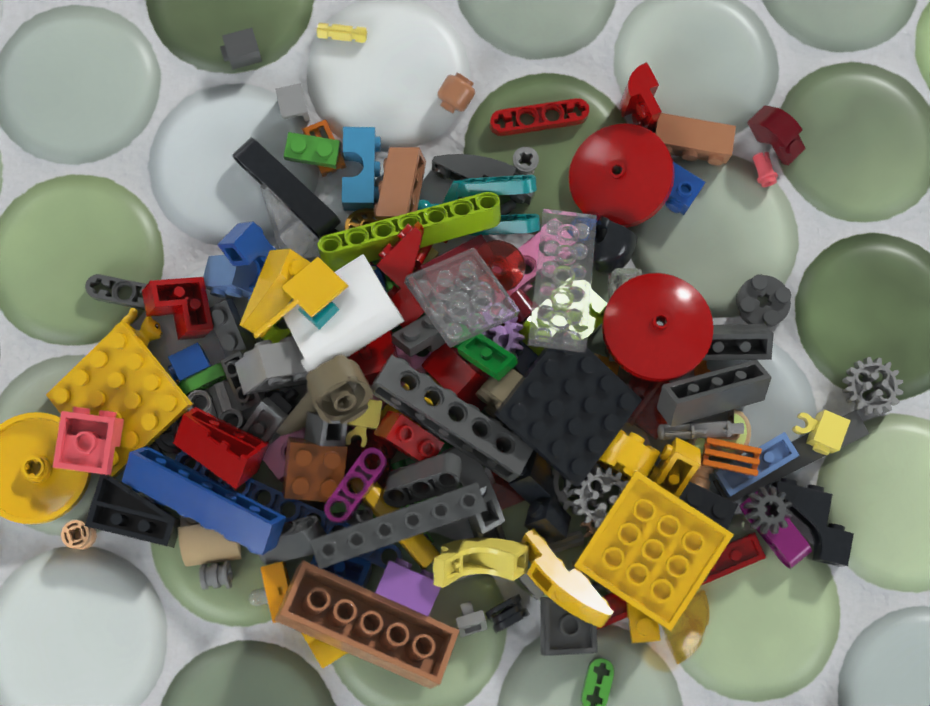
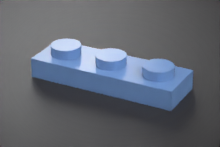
(773, 456)

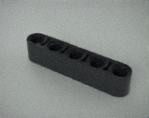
(286, 187)

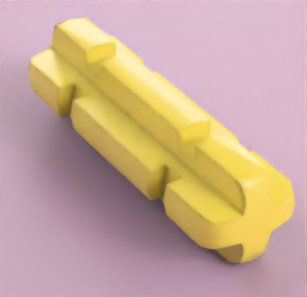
(341, 32)

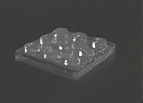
(461, 297)

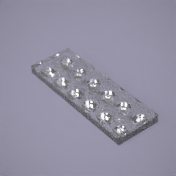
(563, 281)

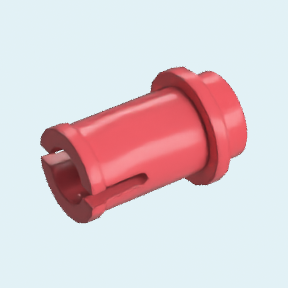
(765, 171)

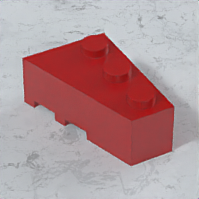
(220, 446)

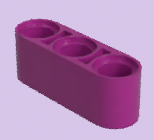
(342, 492)
(787, 544)

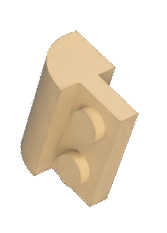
(204, 545)

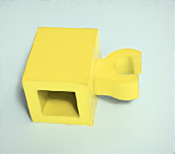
(368, 420)
(826, 431)

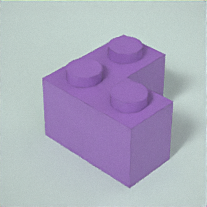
(408, 587)

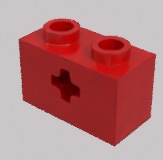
(408, 437)

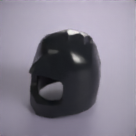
(612, 246)

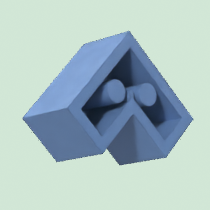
(227, 279)

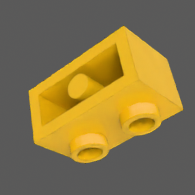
(676, 466)

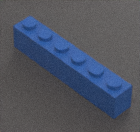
(203, 500)

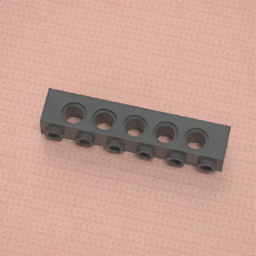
(436, 418)
(398, 525)

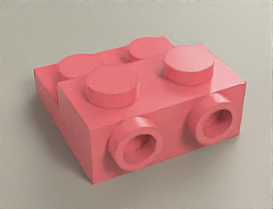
(87, 440)

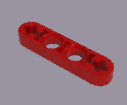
(540, 121)

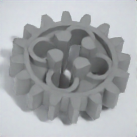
(875, 400)
(586, 493)

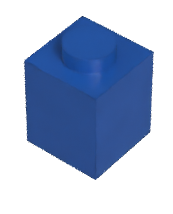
(188, 362)

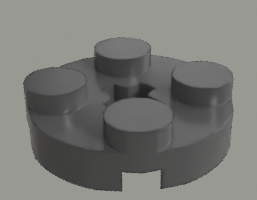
(777, 295)

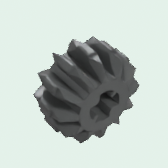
(758, 510)

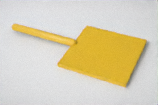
(311, 290)

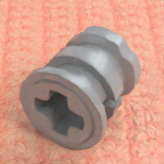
(525, 155)
(216, 575)

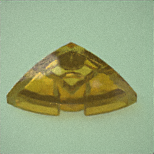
(689, 629)

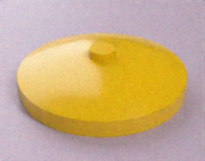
(29, 484)

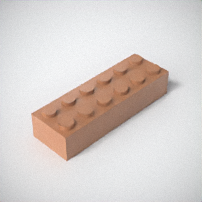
(367, 625)

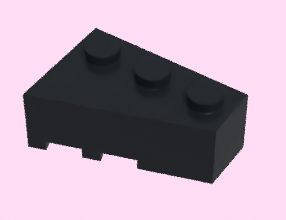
(130, 514)

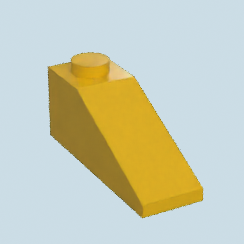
(268, 296)

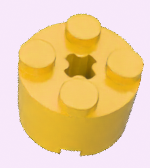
(629, 454)

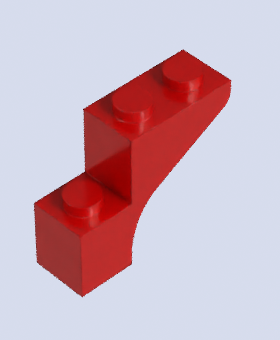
(397, 263)

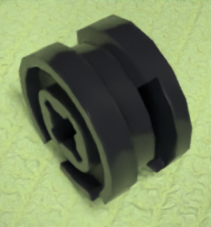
(508, 616)

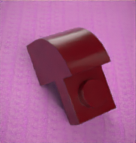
(780, 130)

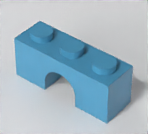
(361, 146)

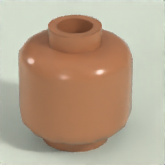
(456, 93)

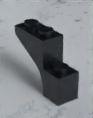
(812, 508)
(545, 510)

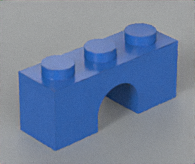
(246, 244)

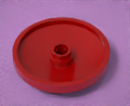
(633, 193)
(652, 349)

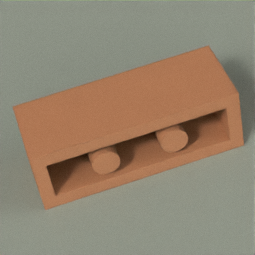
(696, 138)
(400, 183)

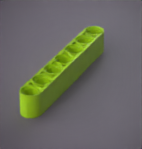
(439, 223)

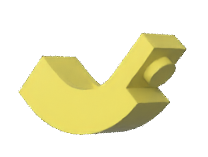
(480, 556)

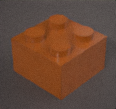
(312, 470)

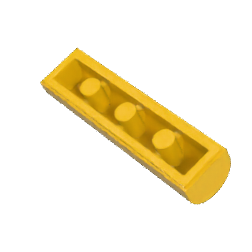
(417, 546)

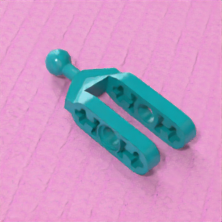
(501, 186)

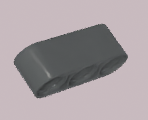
(422, 480)
(295, 540)

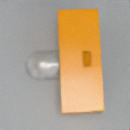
(276, 584)

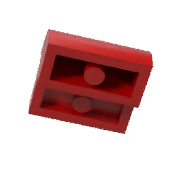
(639, 98)

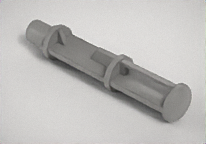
(699, 430)

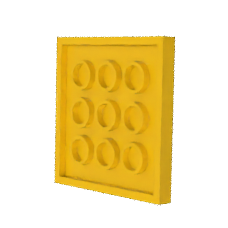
(127, 380)
(653, 550)

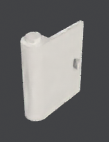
(362, 317)

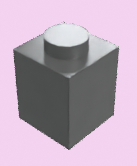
(240, 48)
(324, 433)

